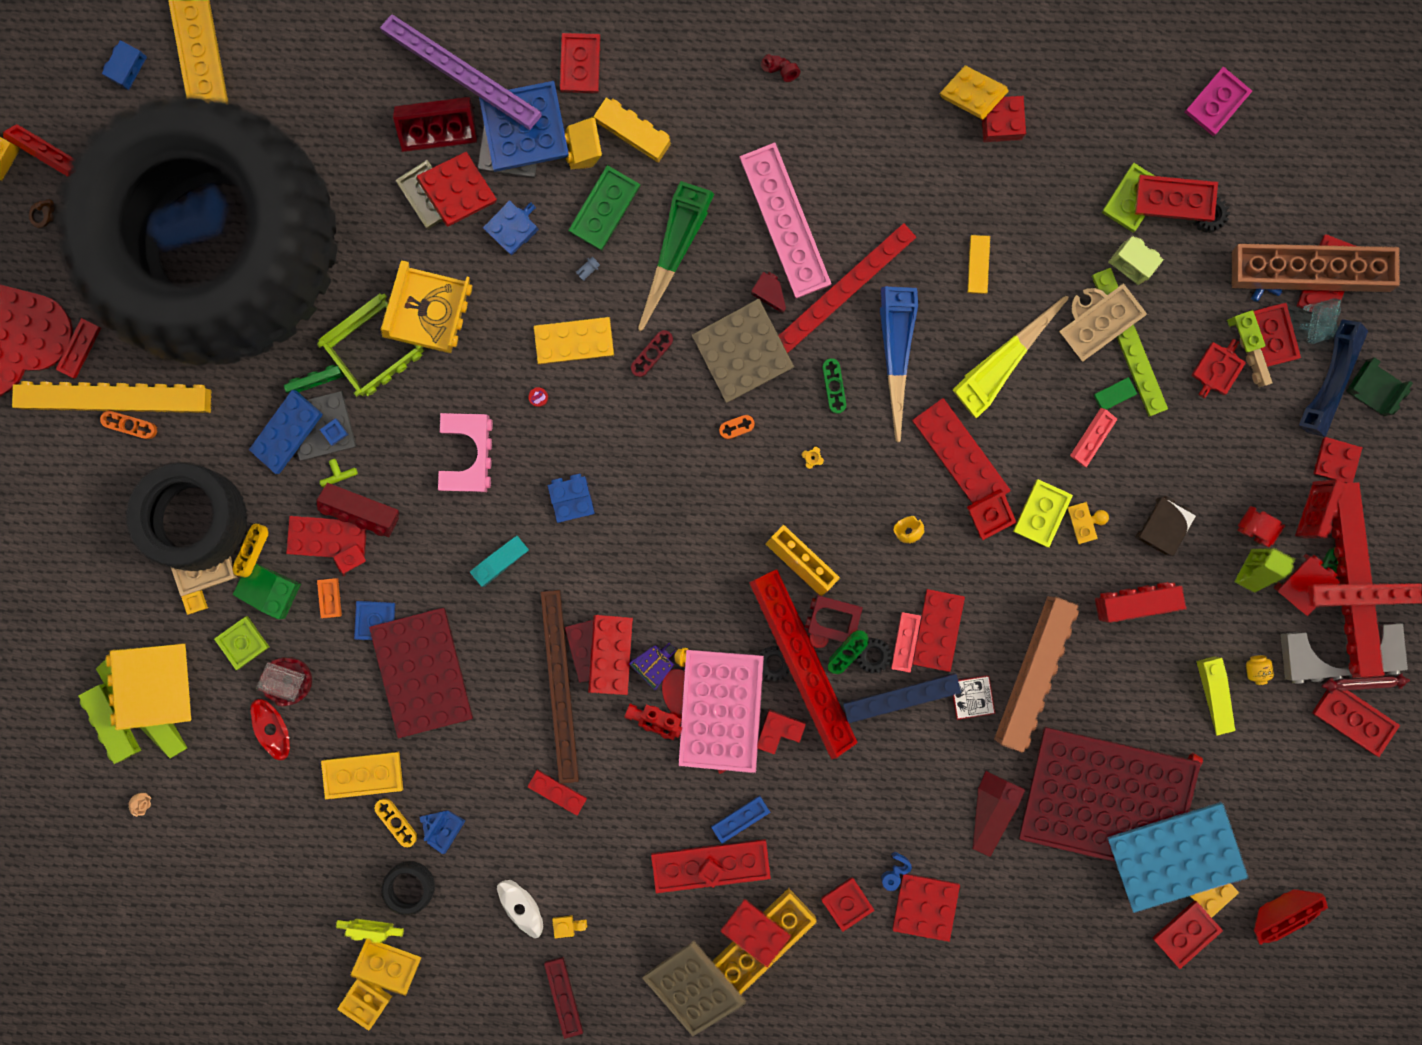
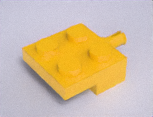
(364, 1003)

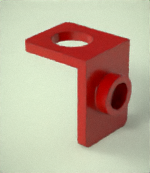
(349, 559)

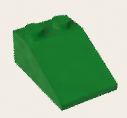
(267, 591)

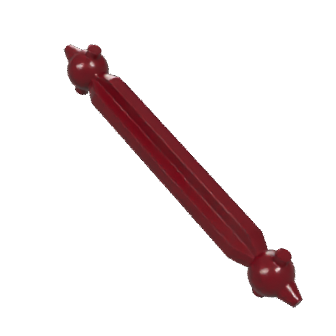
(1365, 683)

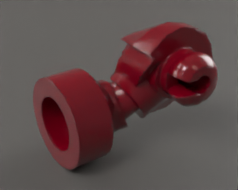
(772, 64)

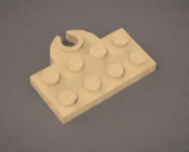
(1101, 319)

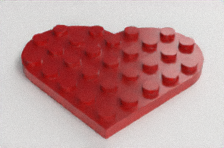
(31, 334)

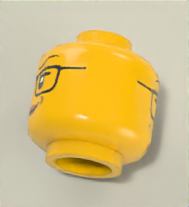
(1259, 669)

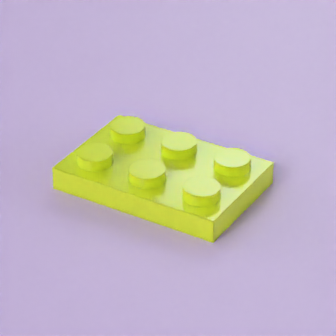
(1042, 513)

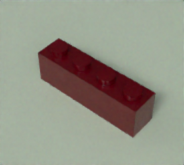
(357, 510)

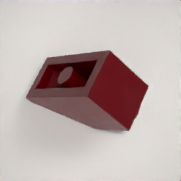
(769, 291)

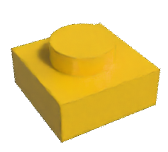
(194, 602)

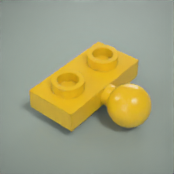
(1083, 521)

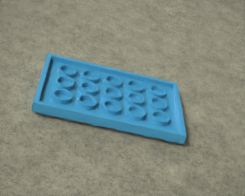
(1177, 857)

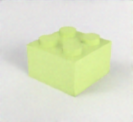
(1136, 260)

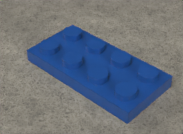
(285, 432)

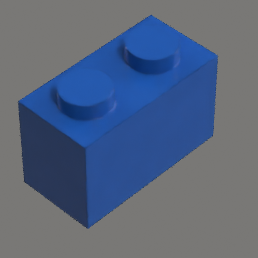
(124, 64)

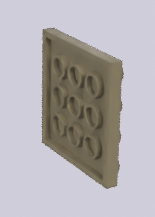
(743, 351)
(693, 989)

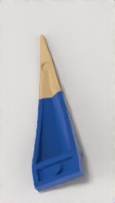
(898, 322)

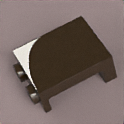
(1166, 526)

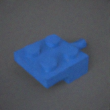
(511, 226)

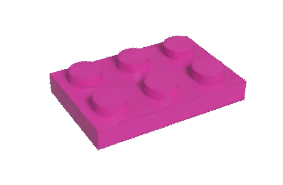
(1218, 101)

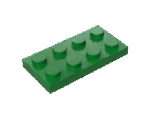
(604, 208)

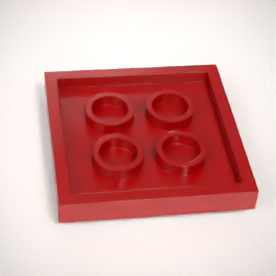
(456, 189)
(1320, 509)
(926, 907)

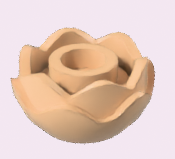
(139, 804)

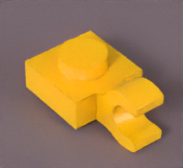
(565, 926)

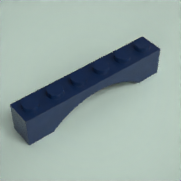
(1346, 350)
(902, 698)

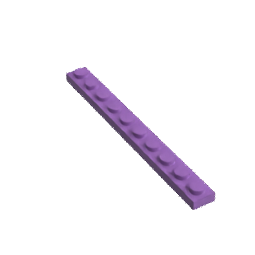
(461, 72)

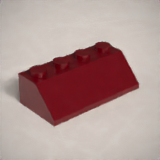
(435, 124)

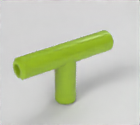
(337, 474)

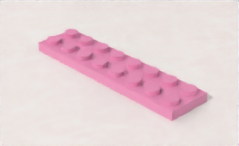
(785, 220)

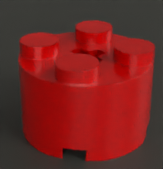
(1261, 525)

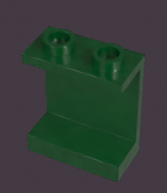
(1378, 388)

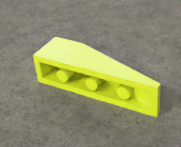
(1217, 693)

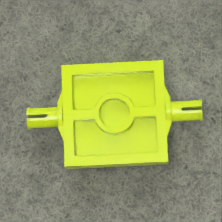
(368, 929)

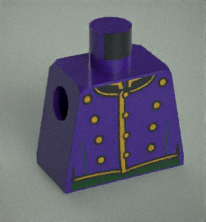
(654, 664)

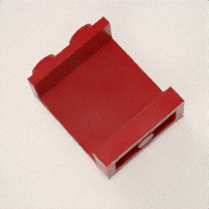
(1308, 574)

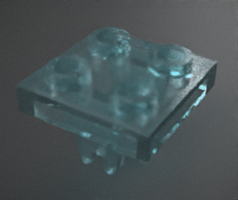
(1323, 320)

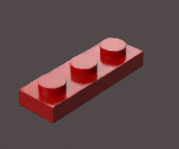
(78, 348)
(557, 792)

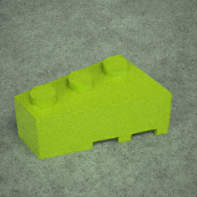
(1263, 569)

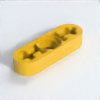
(243, 553)
(382, 815)

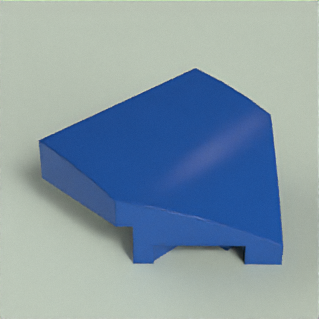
(441, 829)

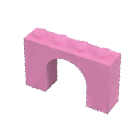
(476, 477)

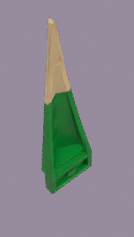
(685, 218)

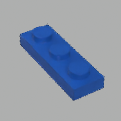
(740, 819)

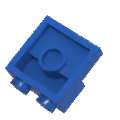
(571, 498)

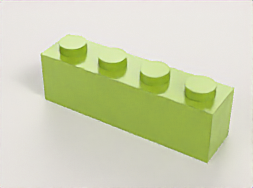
(118, 743)

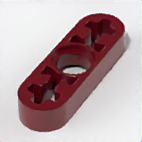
(639, 361)

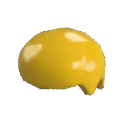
(911, 522)

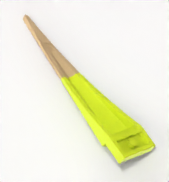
(987, 378)

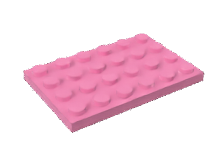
(721, 710)

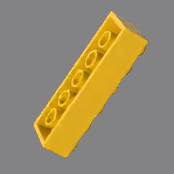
(741, 967)

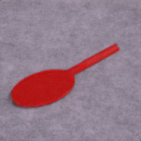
(673, 693)

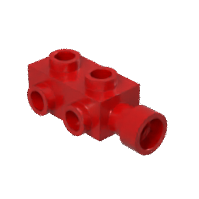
(659, 719)

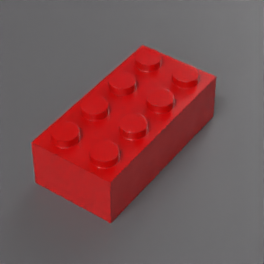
(1140, 603)

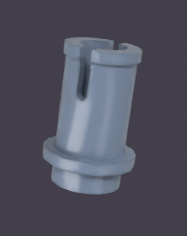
(588, 268)

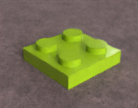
(241, 643)

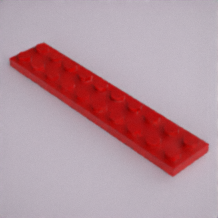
(803, 663)

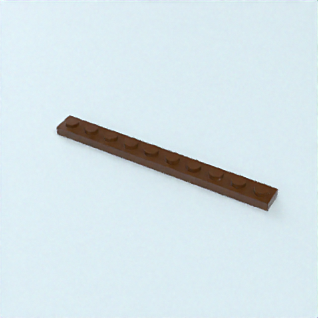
(559, 686)

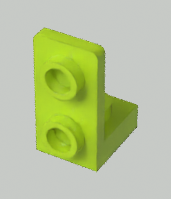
(1248, 330)

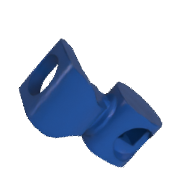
(891, 879)

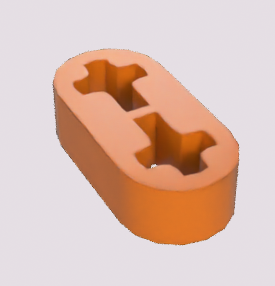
(738, 431)

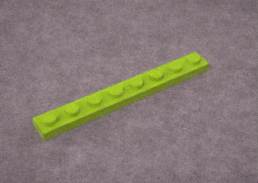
(1134, 354)

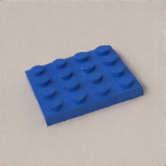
(515, 145)

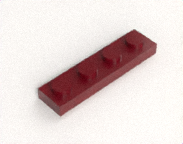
(563, 997)

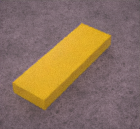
(978, 264)

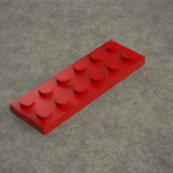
(959, 452)
(740, 860)

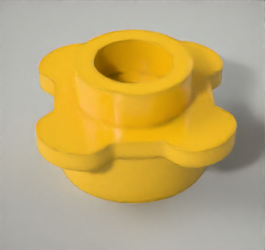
(808, 454)

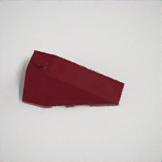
(994, 810)

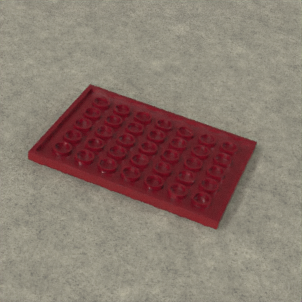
(1101, 789)

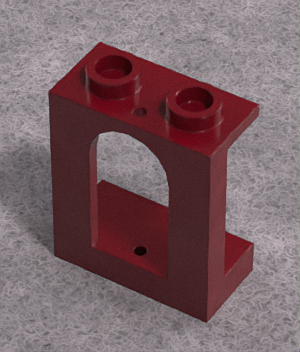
(824, 602)

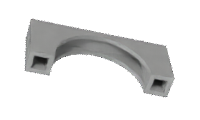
(1303, 663)

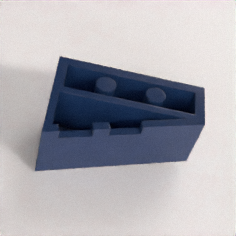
(190, 221)

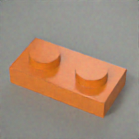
(329, 598)

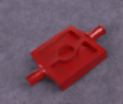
(1218, 368)

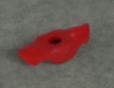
(262, 715)

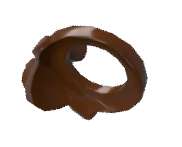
(48, 209)

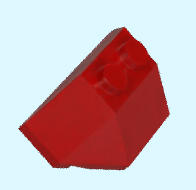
(1287, 914)

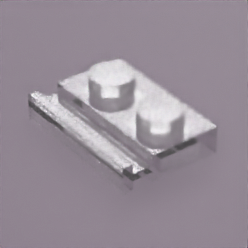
(280, 682)

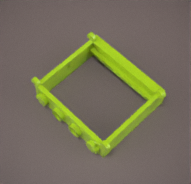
(351, 324)

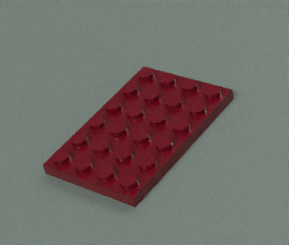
(421, 672)

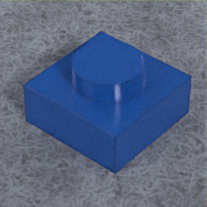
(334, 432)

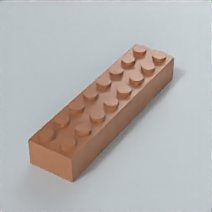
(1315, 267)
(1036, 673)

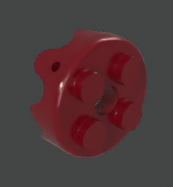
(298, 666)

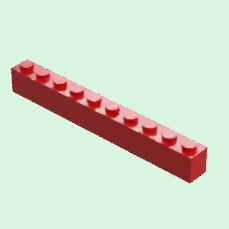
(1355, 569)

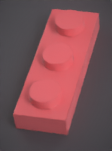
(1093, 437)
(905, 642)

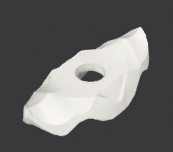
(511, 895)

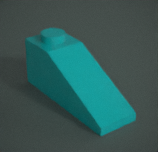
(499, 561)

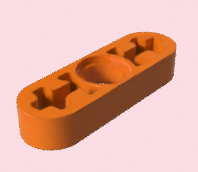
(114, 426)

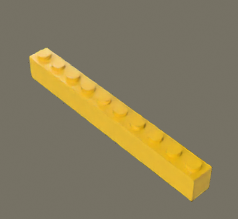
(111, 398)

